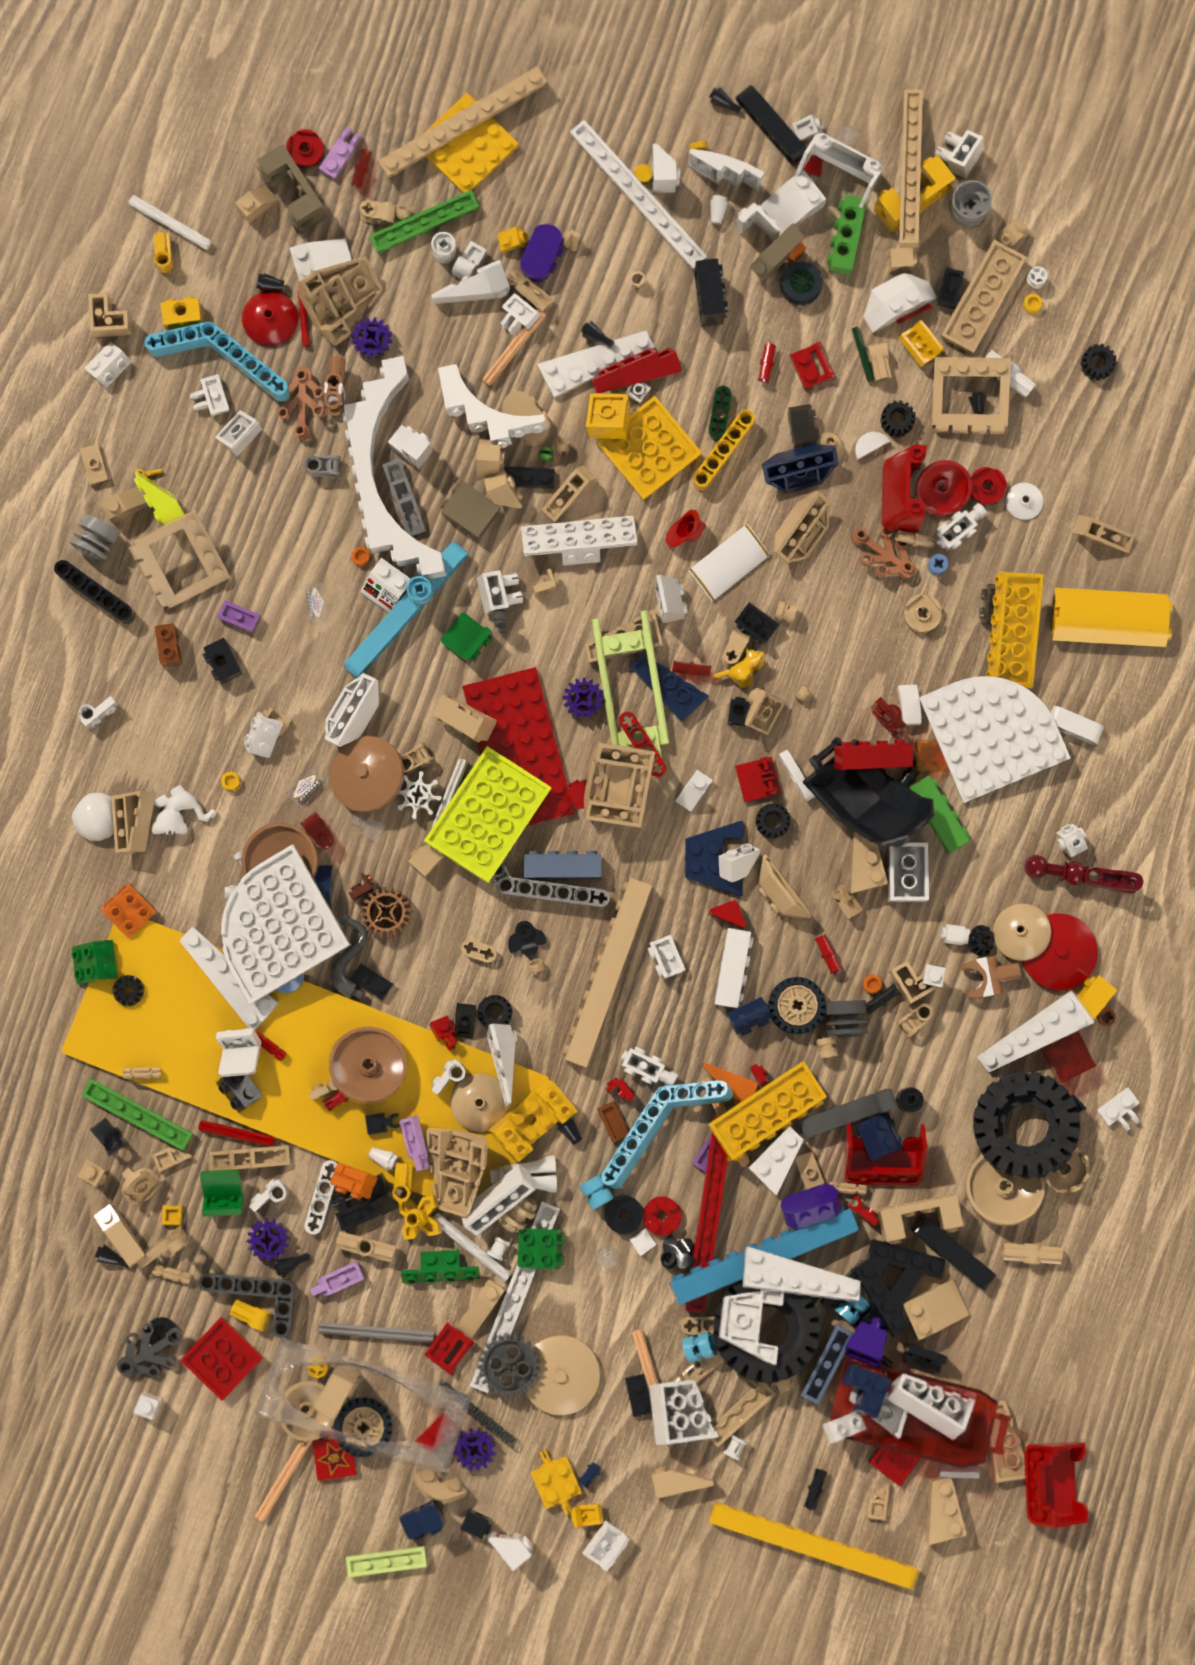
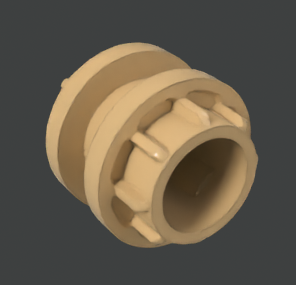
(515, 1217)

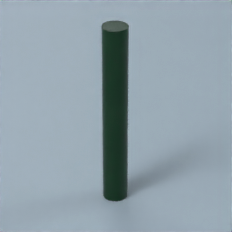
(862, 353)

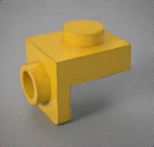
(512, 239)
(587, 1515)

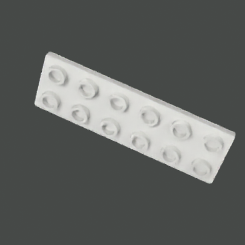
(579, 540)

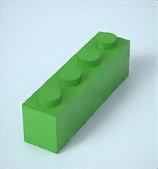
(945, 821)

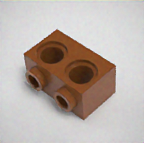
(168, 645)

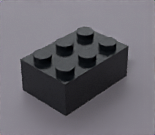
(710, 292)

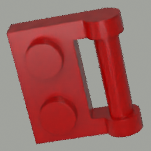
(806, 367)
(443, 1345)

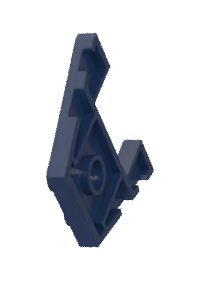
(703, 855)

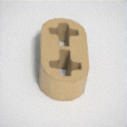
(477, 955)

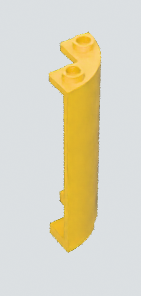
(1111, 617)

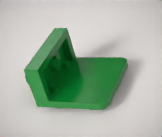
(467, 638)
(94, 961)
(221, 1193)
(540, 1248)

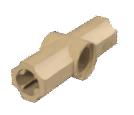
(353, 1242)
(1032, 1253)

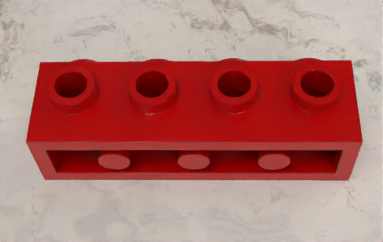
(873, 755)

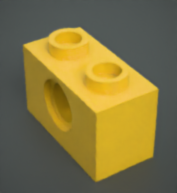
(191, 317)

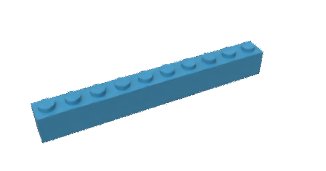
(787, 1245)

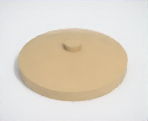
(1001, 1197)
(567, 1375)

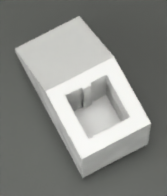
(738, 862)

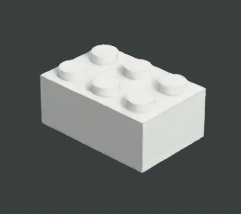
(908, 873)

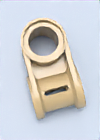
(381, 212)
(735, 645)
(416, 759)
(915, 1020)

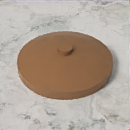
(366, 774)
(275, 838)
(368, 1065)

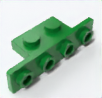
(440, 1267)

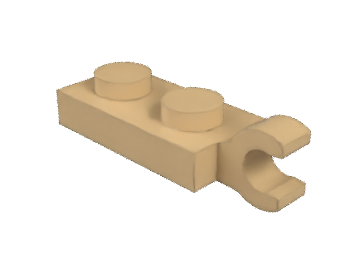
(531, 291)

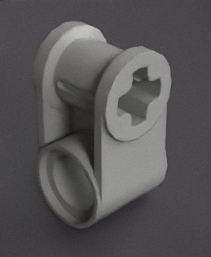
(325, 466)

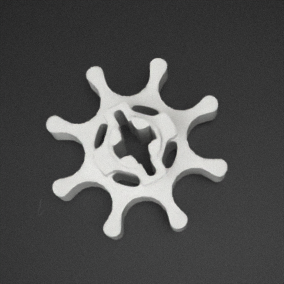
(427, 796)

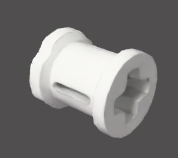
(498, 1248)
(735, 1447)

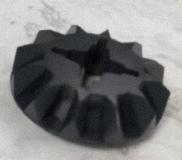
(976, 936)
(134, 997)
(158, 1323)

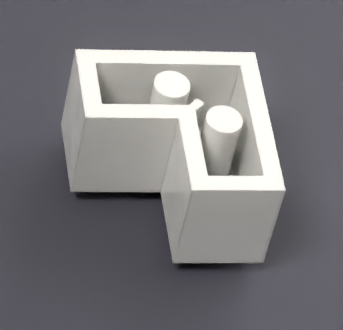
(411, 445)

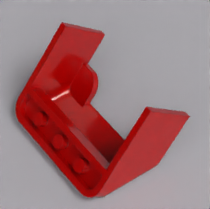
(896, 1169)

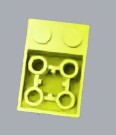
(163, 501)

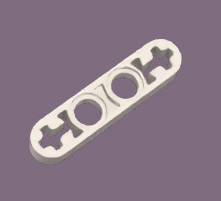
(319, 1196)

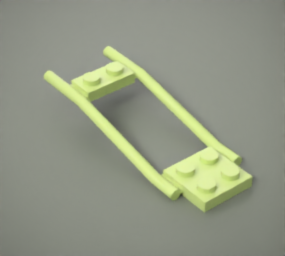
(622, 644)

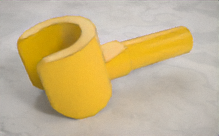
(149, 473)

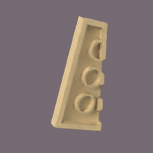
(634, 625)
(1011, 1464)

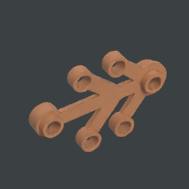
(301, 400)
(885, 554)

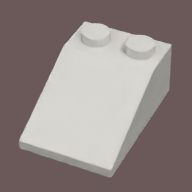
(794, 201)
(319, 255)
(669, 599)

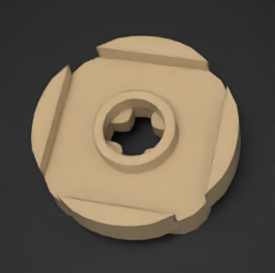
(926, 603)

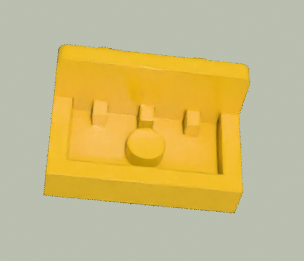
(921, 343)

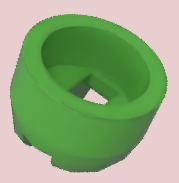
(546, 457)

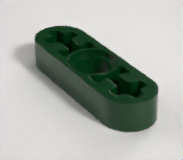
(727, 400)

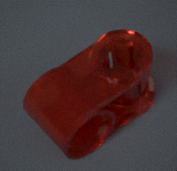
(316, 829)

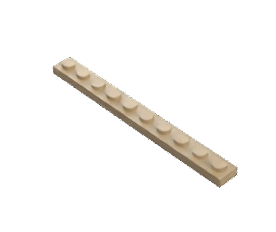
(462, 122)
(911, 169)

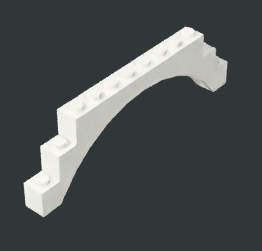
(363, 423)

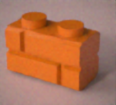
(353, 1180)

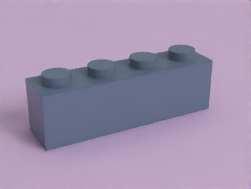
(562, 865)
(826, 1364)

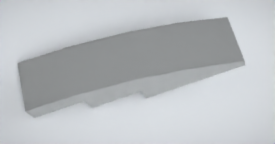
(404, 497)

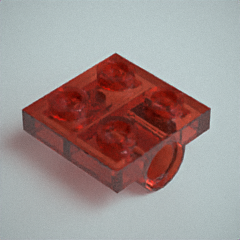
(883, 711)

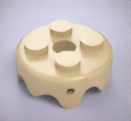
(1076, 1176)

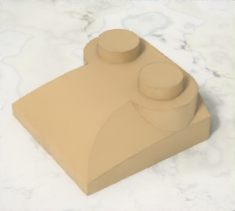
(763, 710)

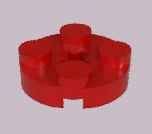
(312, 140)
(991, 476)
(669, 1207)

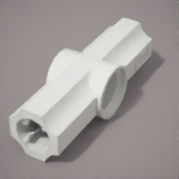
(1018, 381)

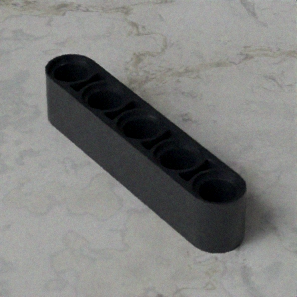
(771, 124)
(89, 584)
(953, 1252)

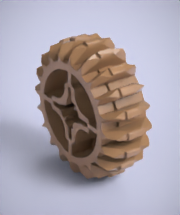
(393, 906)

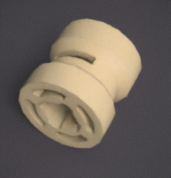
(786, 612)
(827, 1047)

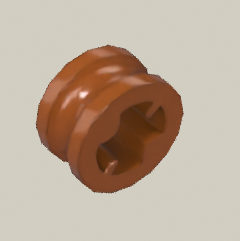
(1109, 1022)

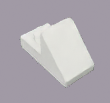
(693, 790)

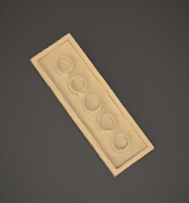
(983, 297)

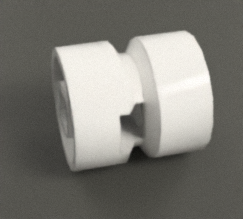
(443, 247)

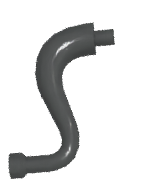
(338, 970)

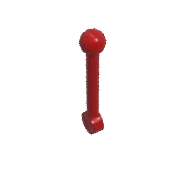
(928, 307)

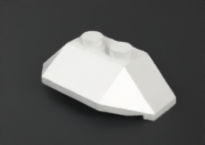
(897, 299)
(352, 710)

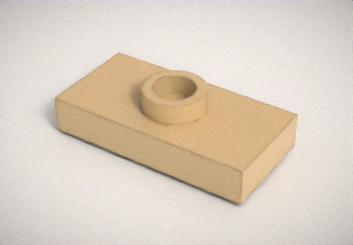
(94, 464)
(809, 1170)

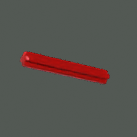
(236, 1133)

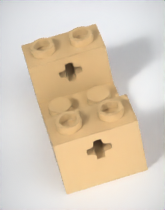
(946, 1209)

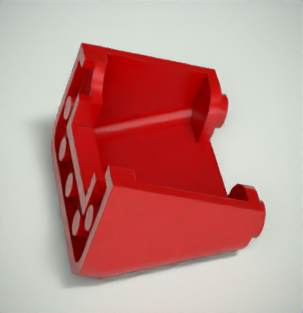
(897, 507)
(1052, 1484)

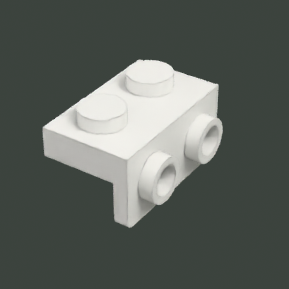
(108, 364)
(262, 735)
(666, 956)
(606, 1545)

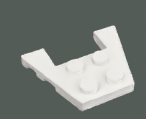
(742, 1322)

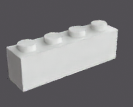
(732, 968)
(498, 1199)

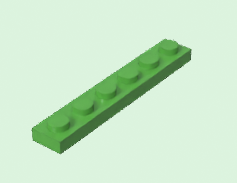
(424, 221)
(137, 1114)

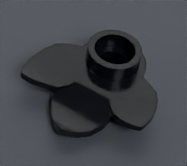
(526, 942)
(680, 1252)

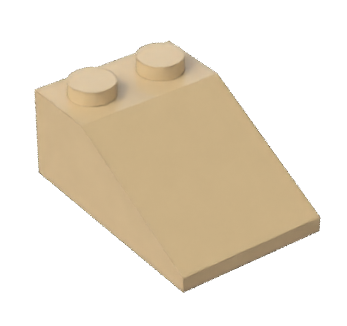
(935, 1309)

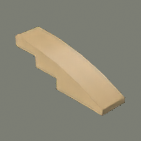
(249, 1158)

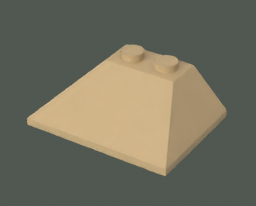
(618, 784)

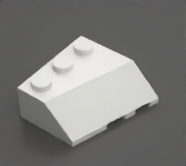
(679, 1413)

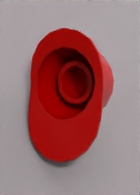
(685, 529)

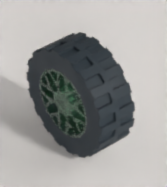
(801, 283)

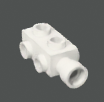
(955, 531)
(644, 1063)

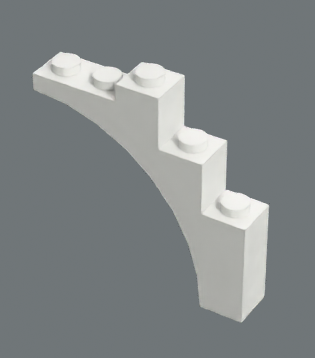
(479, 416)

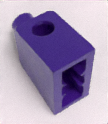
(868, 1343)

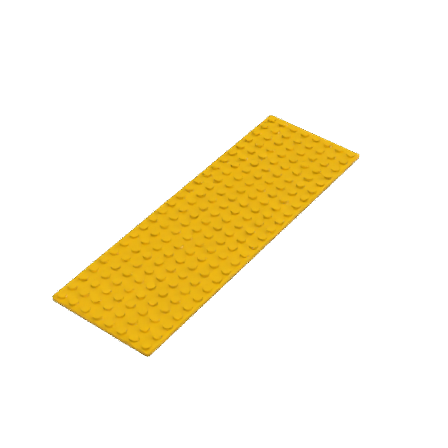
(178, 1029)

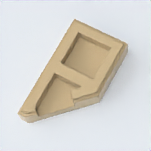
(169, 1158)
(878, 1503)

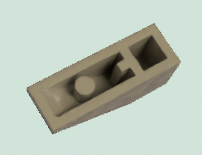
(777, 252)

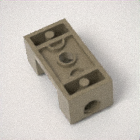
(277, 167)

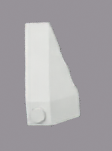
(487, 284)
(502, 1047)

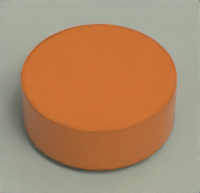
(360, 556)
(872, 984)

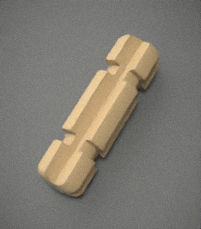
(155, 1072)
(847, 1188)
(172, 1274)

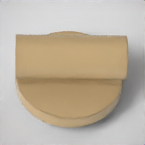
(571, 239)

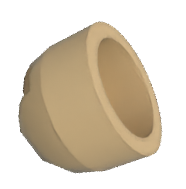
(403, 212)
(635, 277)
(562, 446)
(803, 693)
(535, 966)

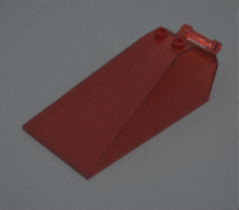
(920, 1438)

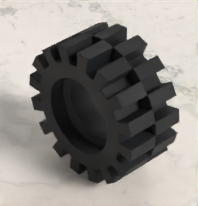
(1094, 372)
(897, 429)
(784, 820)
(494, 1000)

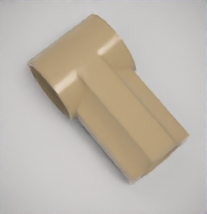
(878, 357)

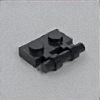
(353, 1215)

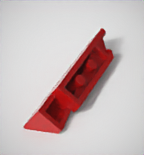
(637, 369)

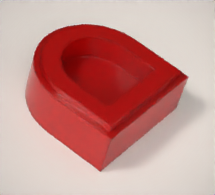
(814, 166)

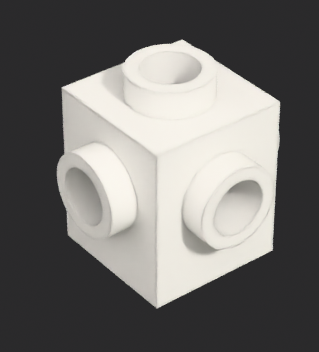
(1071, 840)

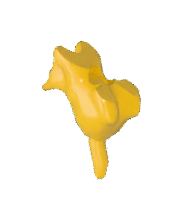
(743, 671)

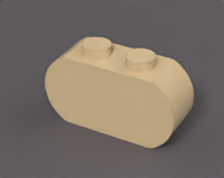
(520, 404)

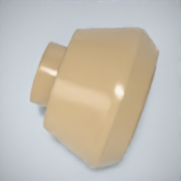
(830, 438)

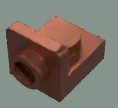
(361, 890)

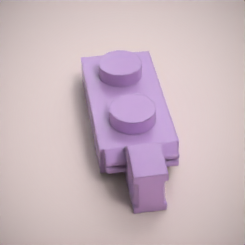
(414, 1142)
(338, 1279)

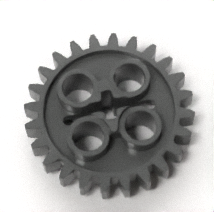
(499, 1350)

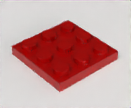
(221, 1358)

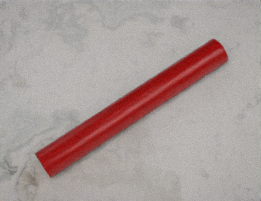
(304, 324)

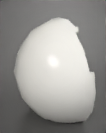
(94, 817)

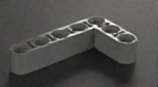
(848, 1112)
(276, 1292)

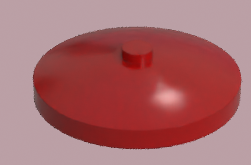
(1067, 958)

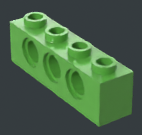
(837, 262)

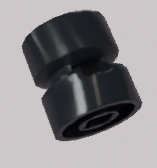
(909, 1099)

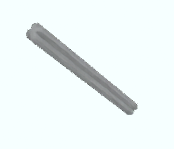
(376, 1332)

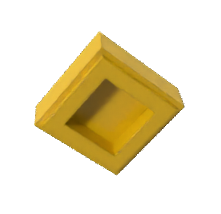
(172, 1215)

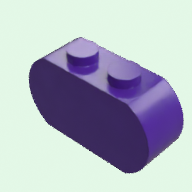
(541, 253)
(811, 1206)

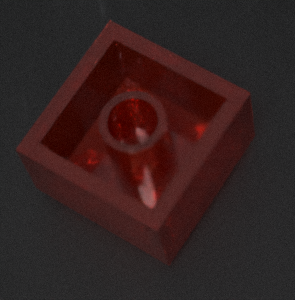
(1068, 1057)

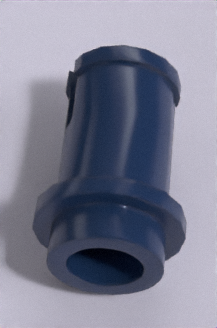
(590, 1474)

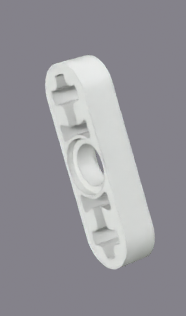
(795, 774)

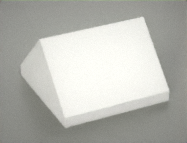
(239, 432)

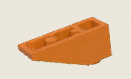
(741, 1086)

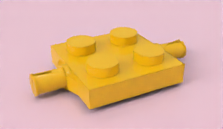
(555, 1482)

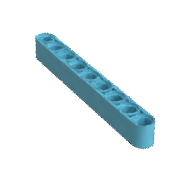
(399, 617)

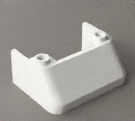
(844, 158)

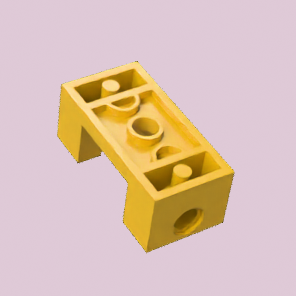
(937, 183)
(548, 1107)

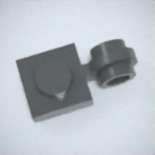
(500, 620)

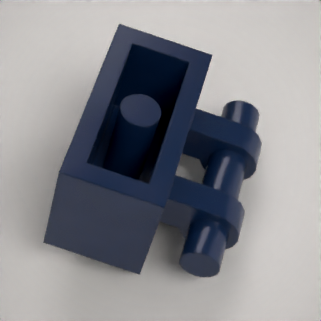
(748, 1016)
(880, 1136)

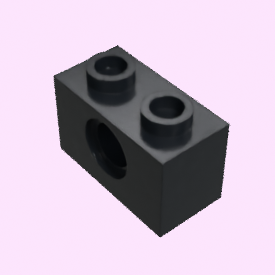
(218, 650)

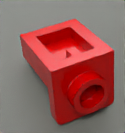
(623, 1091)

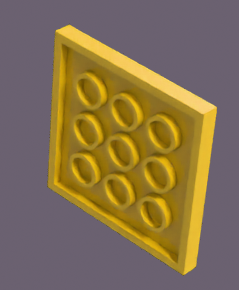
(473, 154)
(653, 449)

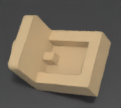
(1013, 233)

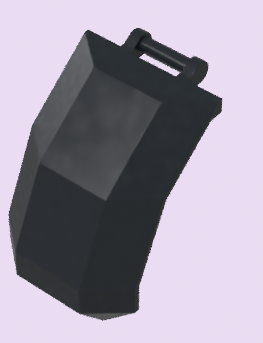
(868, 800)

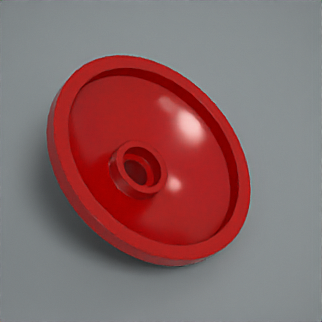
(274, 329)
(953, 493)

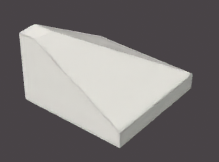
(642, 1242)

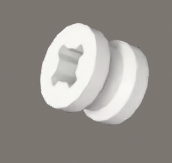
(1038, 273)

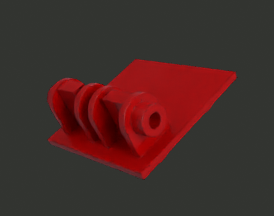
(758, 779)

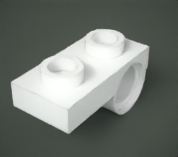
(469, 262)
(102, 710)
(440, 1082)
(259, 1200)
(844, 1427)

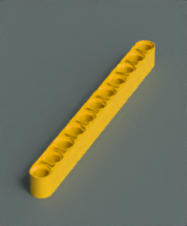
(813, 1545)

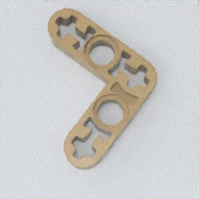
(173, 1241)

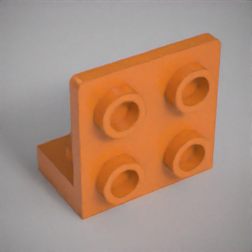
(128, 910)

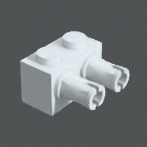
(964, 155)
(493, 593)

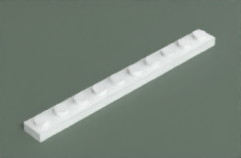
(637, 194)
(515, 1295)

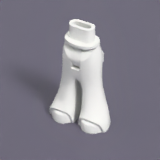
(543, 1165)

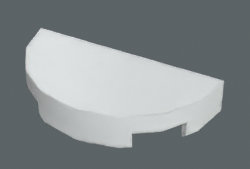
(869, 443)

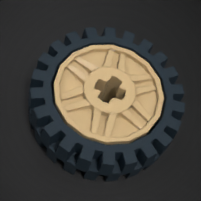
(791, 1019)
(363, 1410)

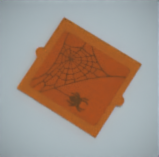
(929, 756)

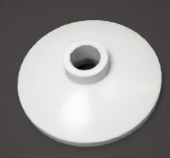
(1020, 509)

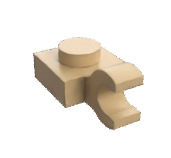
(848, 903)
(320, 1090)

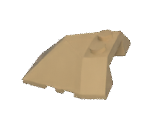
(339, 296)
(457, 1167)

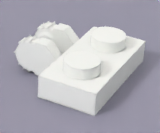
(521, 311)
(214, 395)
(1117, 1107)

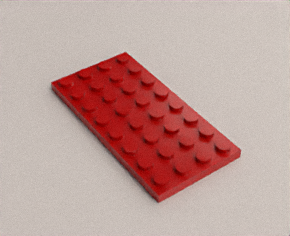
(523, 734)

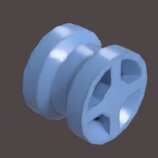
(939, 567)

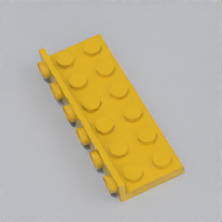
(1015, 627)
(767, 1111)

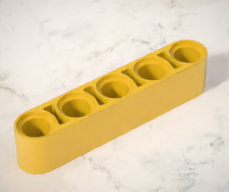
(725, 441)

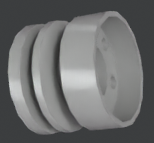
(979, 198)
(94, 537)

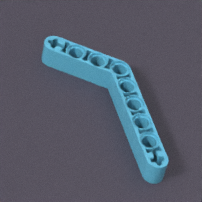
(227, 352)
(655, 1123)

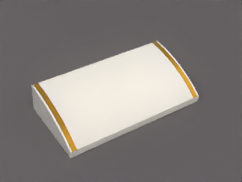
(729, 563)

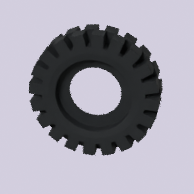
(1032, 1090)
(791, 1354)

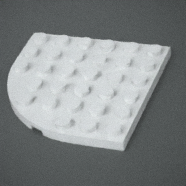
(992, 733)
(277, 925)

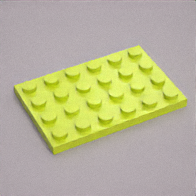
(487, 814)

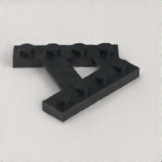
(886, 1301)

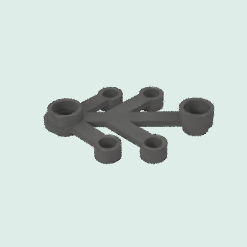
(148, 1353)

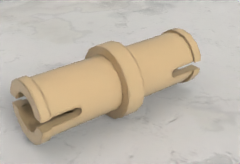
(915, 539)

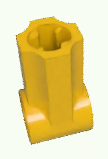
(162, 250)
(403, 1179)
(254, 1316)

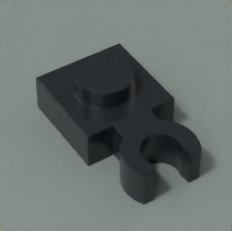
(378, 1123)

